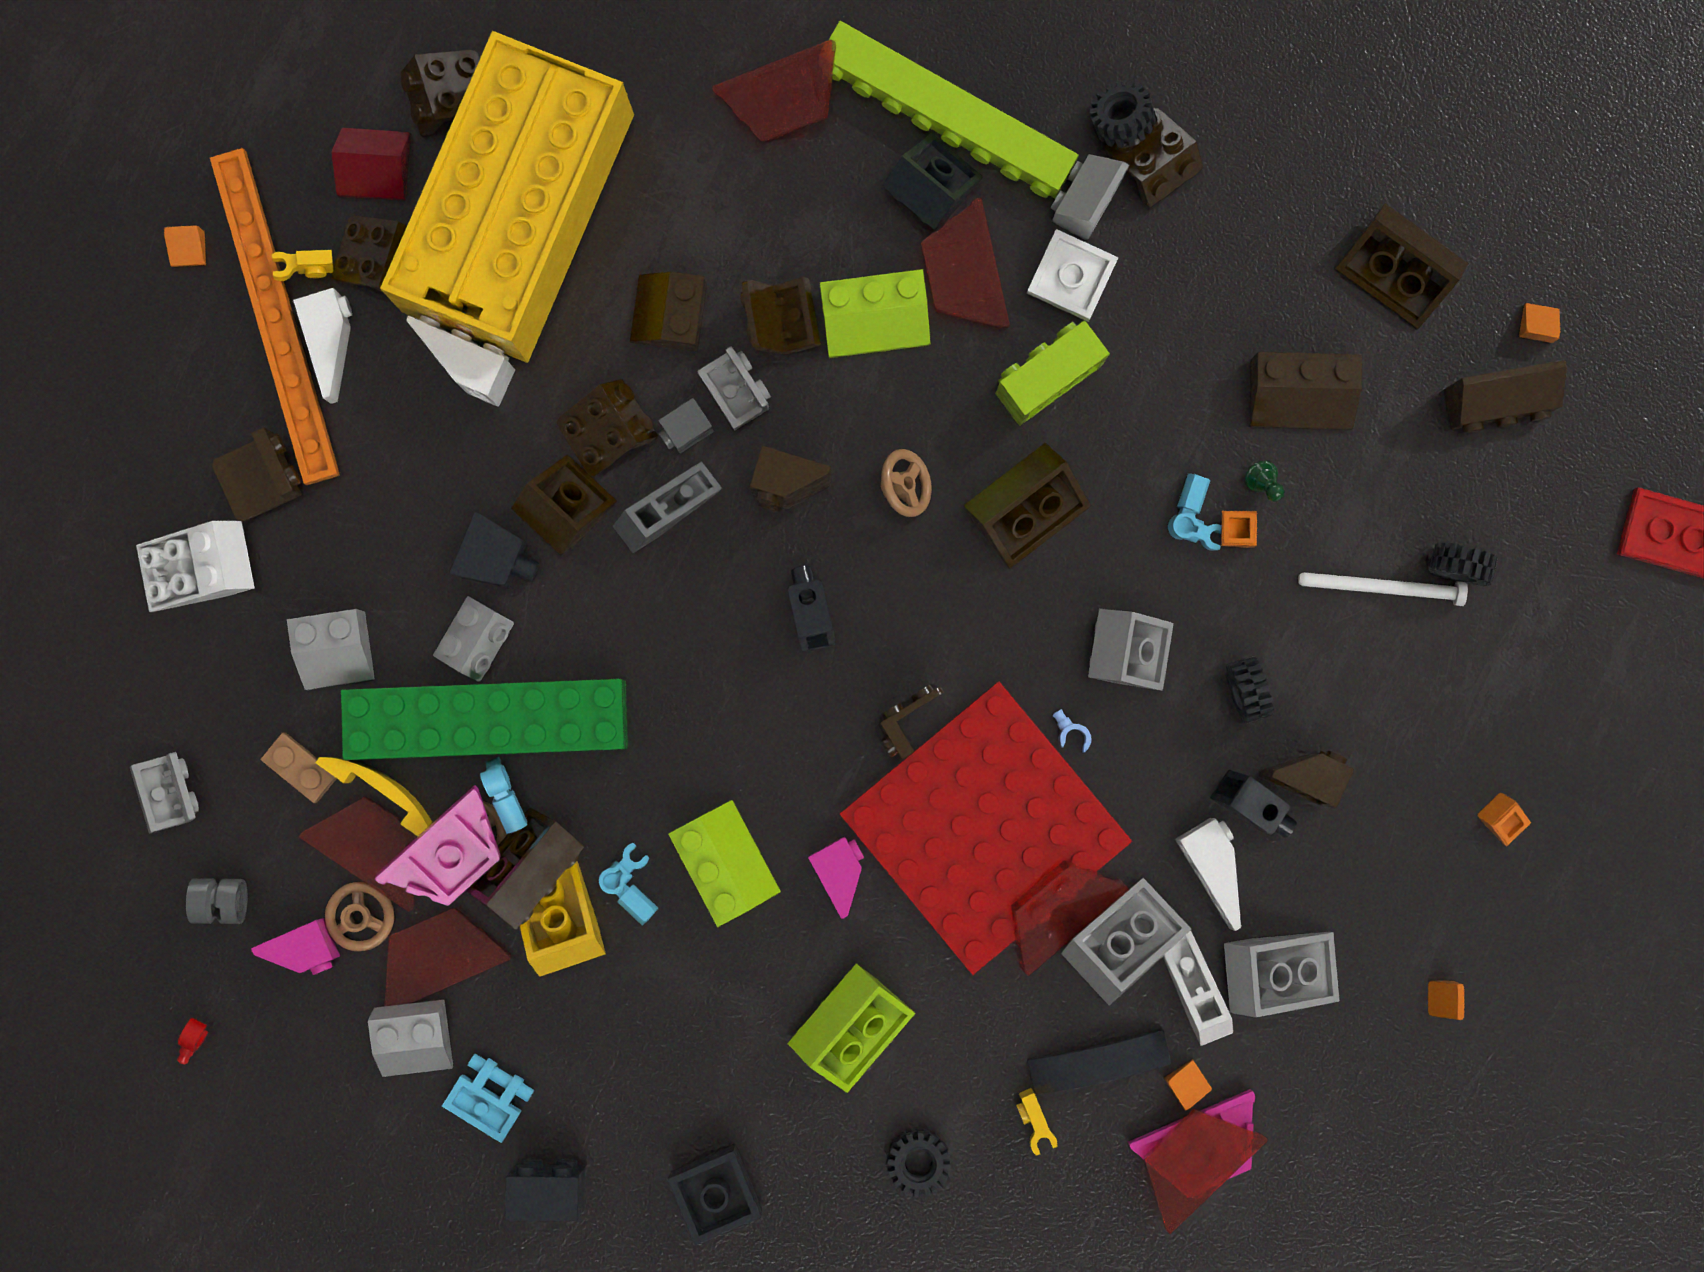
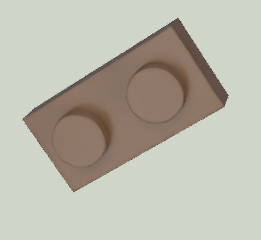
(298, 767)

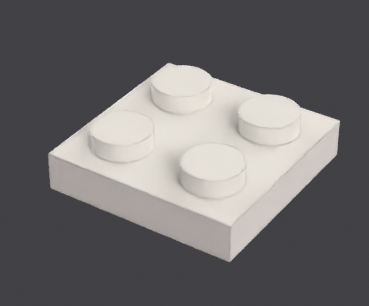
(1072, 275)

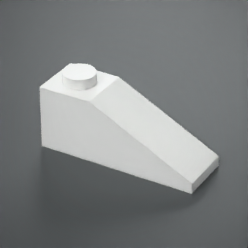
(327, 336)
(1214, 863)
(1198, 991)

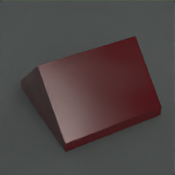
(371, 163)

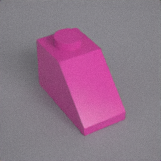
(839, 872)
(301, 949)

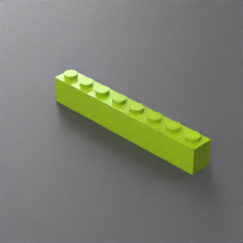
(950, 112)

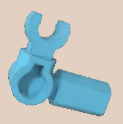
(1190, 503)
(505, 802)
(630, 898)

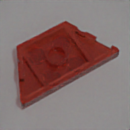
(783, 93)
(964, 269)
(364, 842)
(1059, 910)
(437, 956)
(1196, 1162)

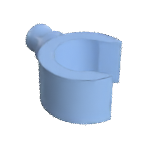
(1066, 725)

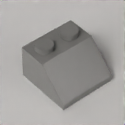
(1088, 195)
(331, 648)
(1130, 649)
(410, 1038)

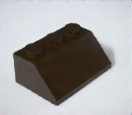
(1402, 266)
(1304, 390)
(1506, 396)
(786, 479)
(1028, 504)
(527, 869)

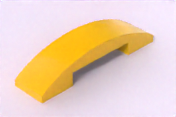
(346, 770)

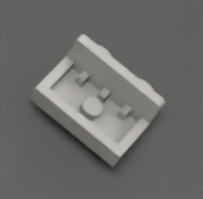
(734, 388)
(473, 639)
(164, 792)

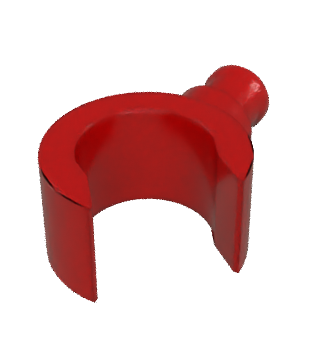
(191, 1039)

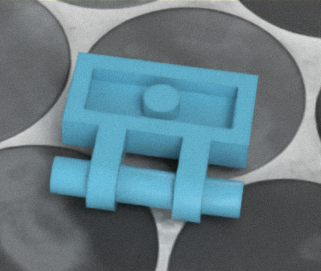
(482, 1107)

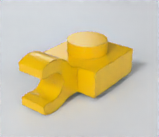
(311, 263)
(1031, 1112)

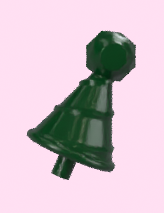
(1263, 478)

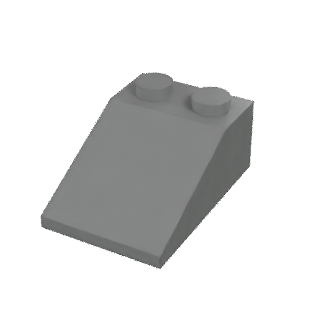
(1125, 941)
(1281, 973)

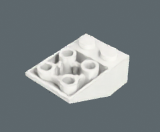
(475, 369)
(195, 565)

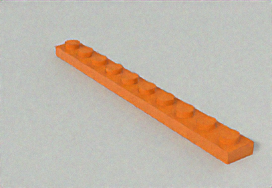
(274, 317)

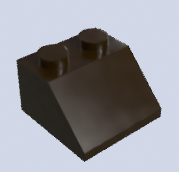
(669, 310)
(563, 504)
(1313, 776)

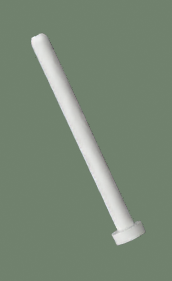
(1457, 593)

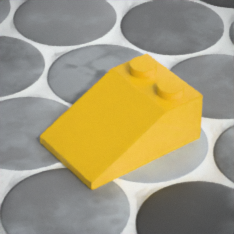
(562, 927)

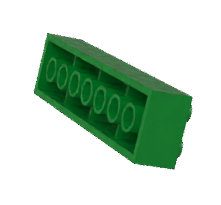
(484, 719)

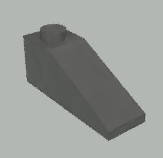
(666, 507)

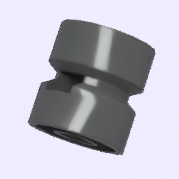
(214, 901)

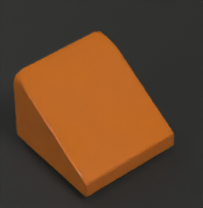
(185, 245)
(1540, 323)
(1239, 529)
(1504, 818)
(1446, 999)
(1188, 1084)

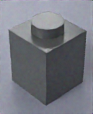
(684, 426)

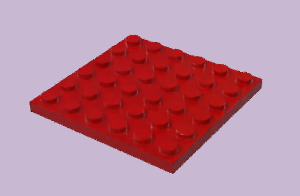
(981, 823)

